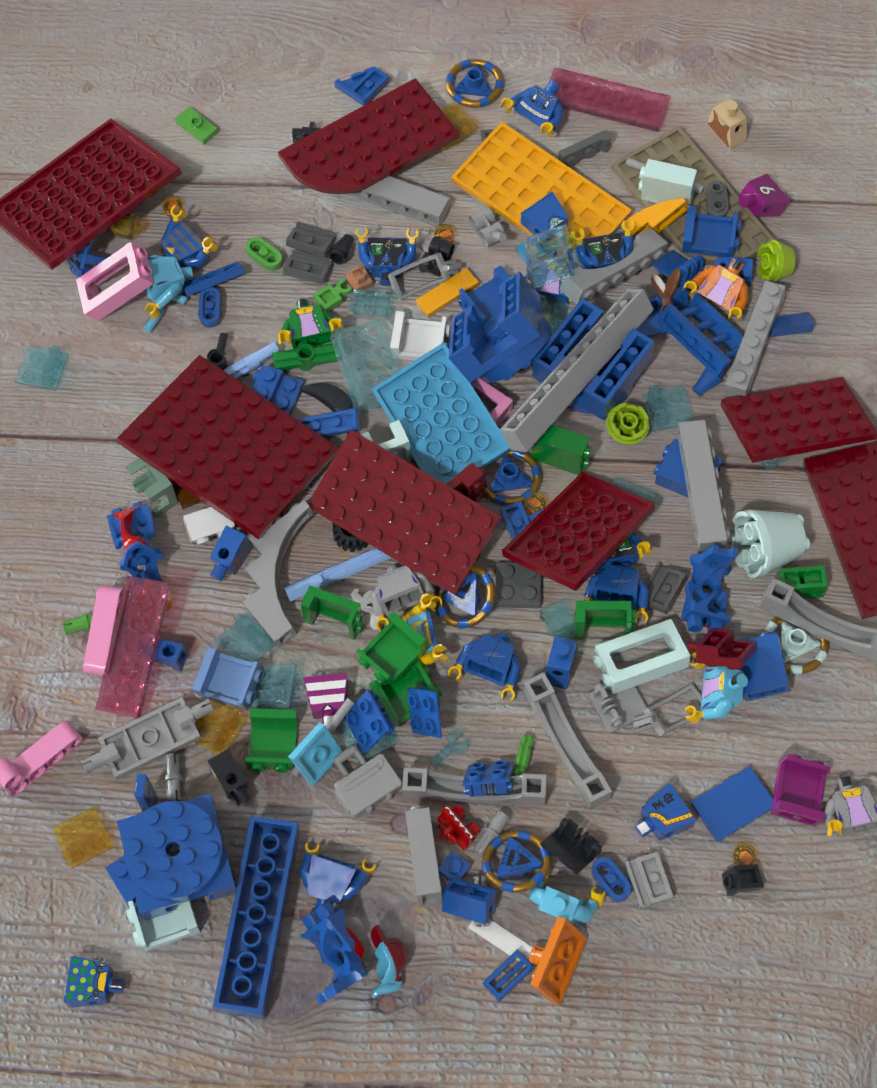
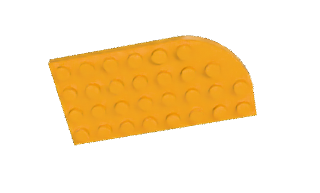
(514, 173)

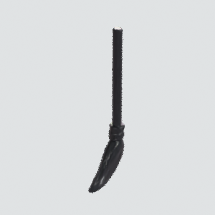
(329, 395)

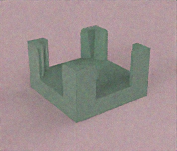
(154, 485)

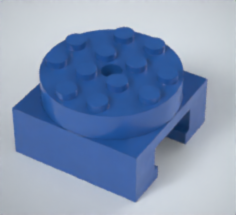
(504, 342)
(613, 380)
(195, 872)

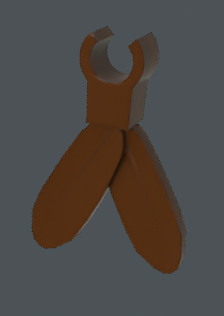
(668, 290)

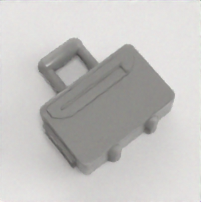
(366, 785)

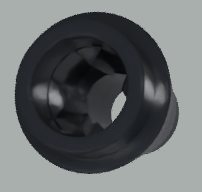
(341, 250)

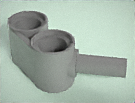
(487, 228)

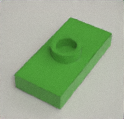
(196, 125)

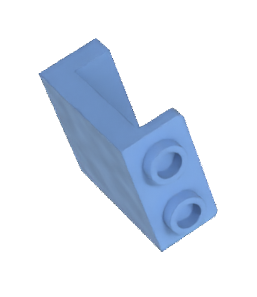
(228, 679)

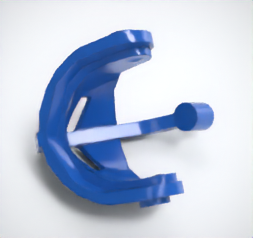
(85, 258)

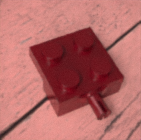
(721, 649)

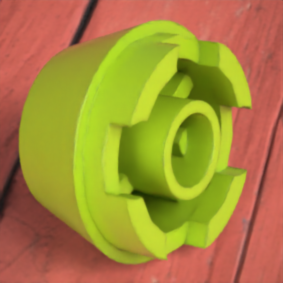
(776, 261)
(627, 424)

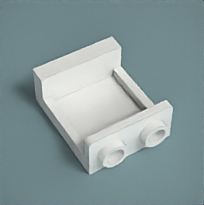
(416, 337)

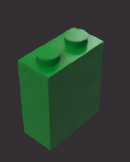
(563, 450)

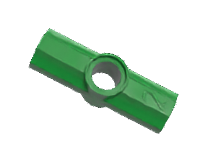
(293, 358)

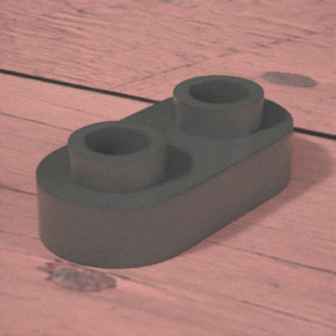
(717, 198)

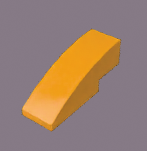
(657, 216)

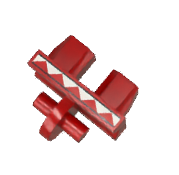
(455, 829)

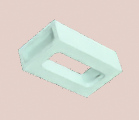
(645, 671)

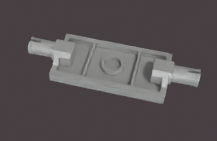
(149, 738)

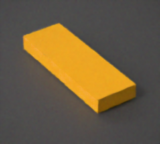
(446, 292)

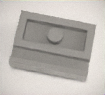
(648, 880)

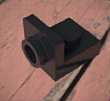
(742, 879)

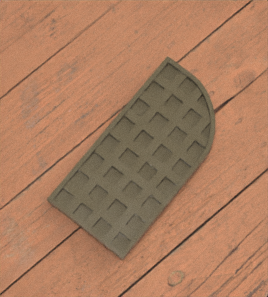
(679, 150)

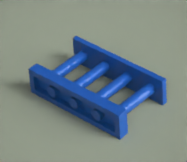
(695, 341)

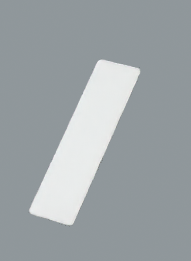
(502, 939)

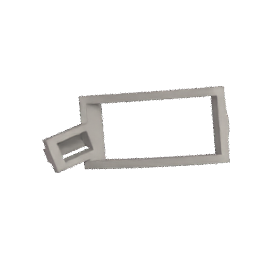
(443, 267)
(652, 717)

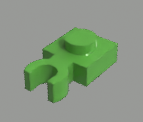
(331, 297)

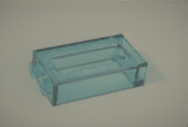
(561, 265)

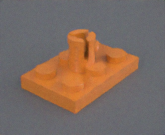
(557, 960)

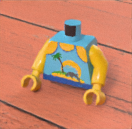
(421, 621)

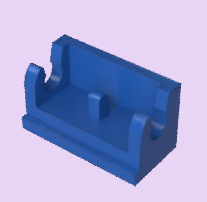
(468, 900)

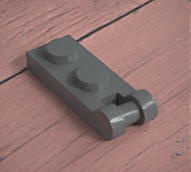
(586, 148)

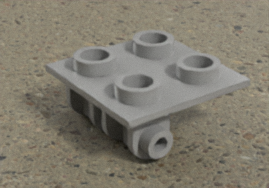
(616, 709)

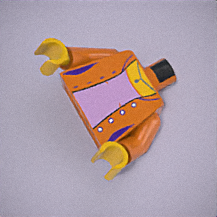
(722, 287)

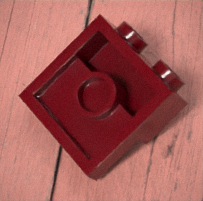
(470, 482)

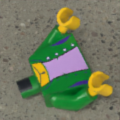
(308, 325)

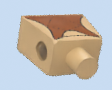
(728, 123)

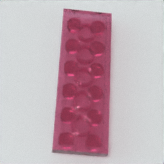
(610, 99)
(133, 647)

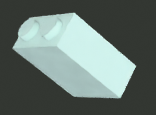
(666, 182)

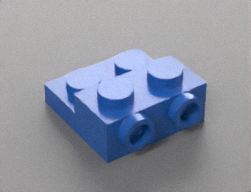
(277, 388)

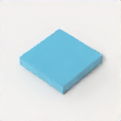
(315, 754)

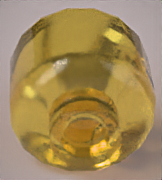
(127, 227)

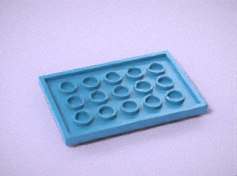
(441, 416)

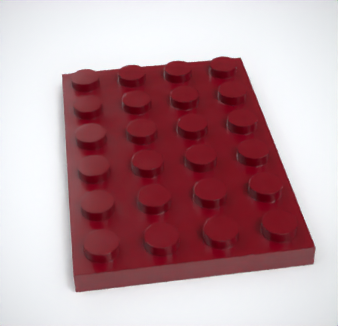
(798, 419)
(578, 530)

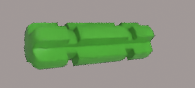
(523, 755)

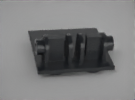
(571, 847)

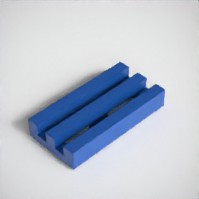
(493, 990)

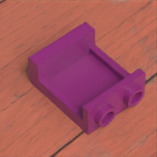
(799, 790)

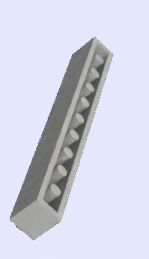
(576, 370)

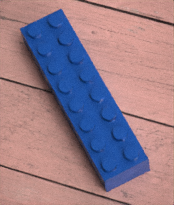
(257, 918)

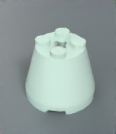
(767, 540)

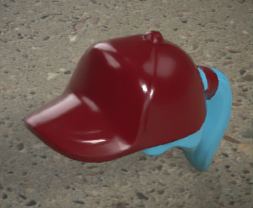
(391, 961)

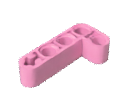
(102, 629)
(38, 758)

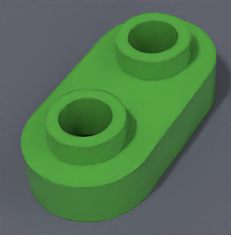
(265, 255)

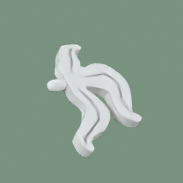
(365, 601)

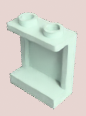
(163, 929)

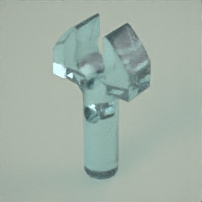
(450, 748)

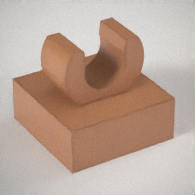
(359, 278)

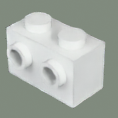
(205, 524)

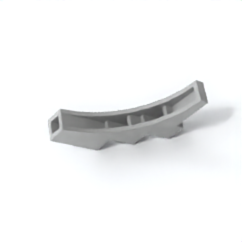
(265, 572)

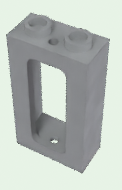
(423, 856)

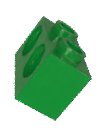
(807, 581)

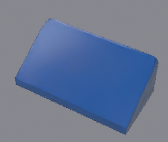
(792, 324)

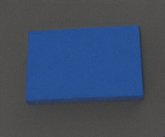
(733, 804)

